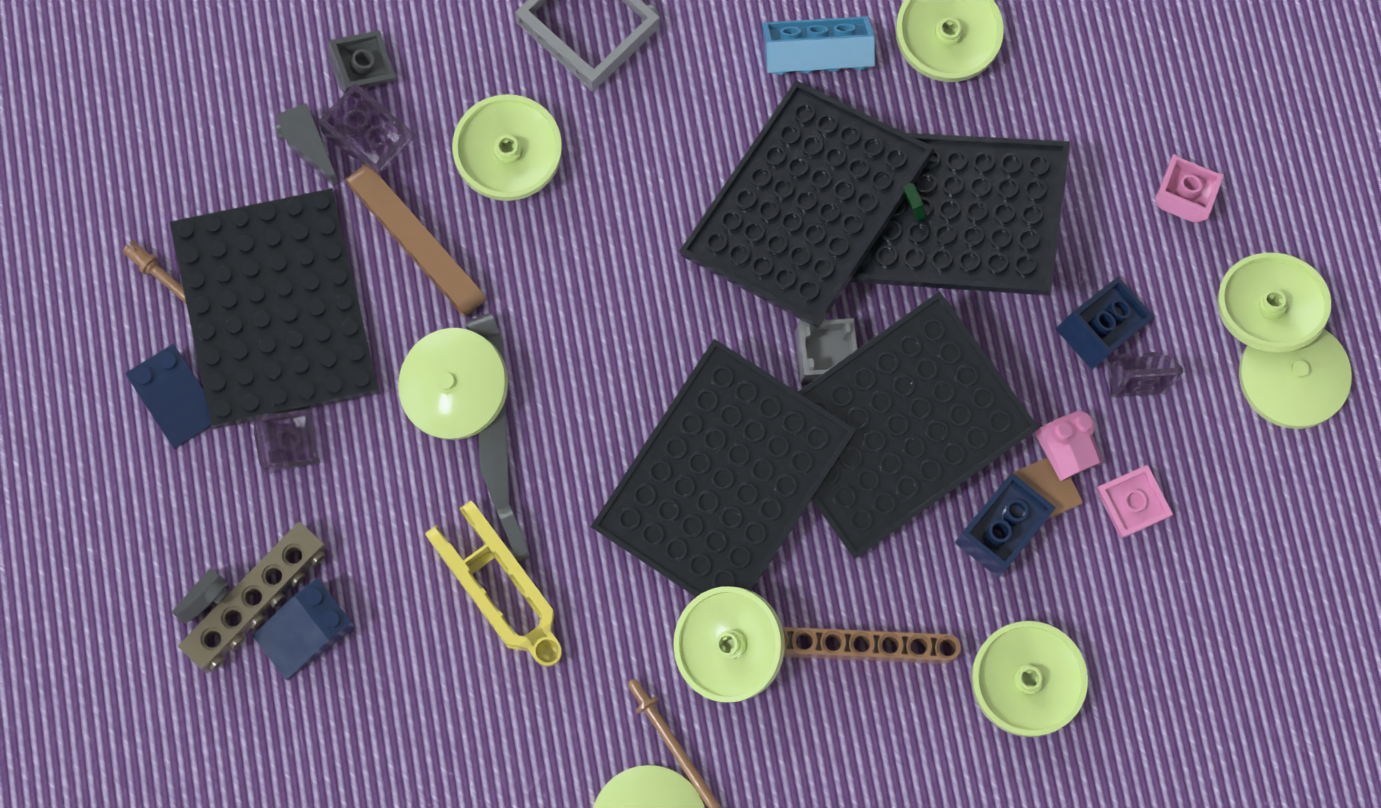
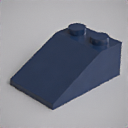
(1104, 322)
(172, 395)
(1005, 525)
(303, 629)

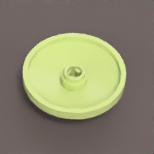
(949, 37)
(507, 147)
(1274, 302)
(453, 383)
(1298, 385)
(729, 644)
(1029, 679)
(648, 788)

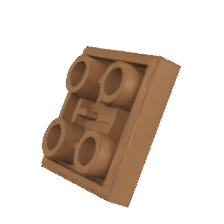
(1045, 481)

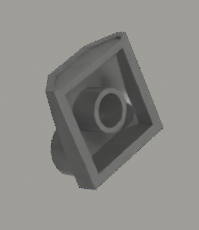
(360, 61)
(205, 592)

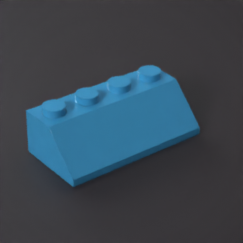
(818, 45)

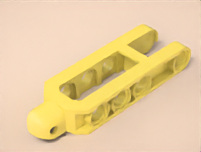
(539, 641)

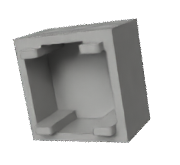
(823, 346)

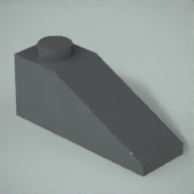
(303, 138)

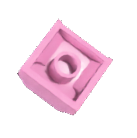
(1188, 190)
(1070, 444)

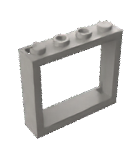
(569, 59)

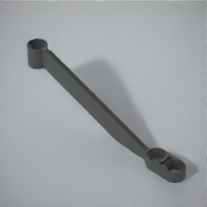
(493, 450)

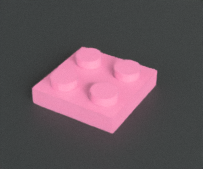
(1134, 501)

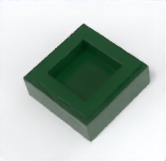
(914, 201)

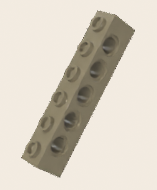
(237, 601)

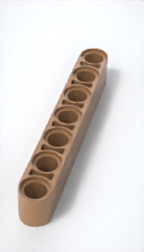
(416, 240)
(874, 640)

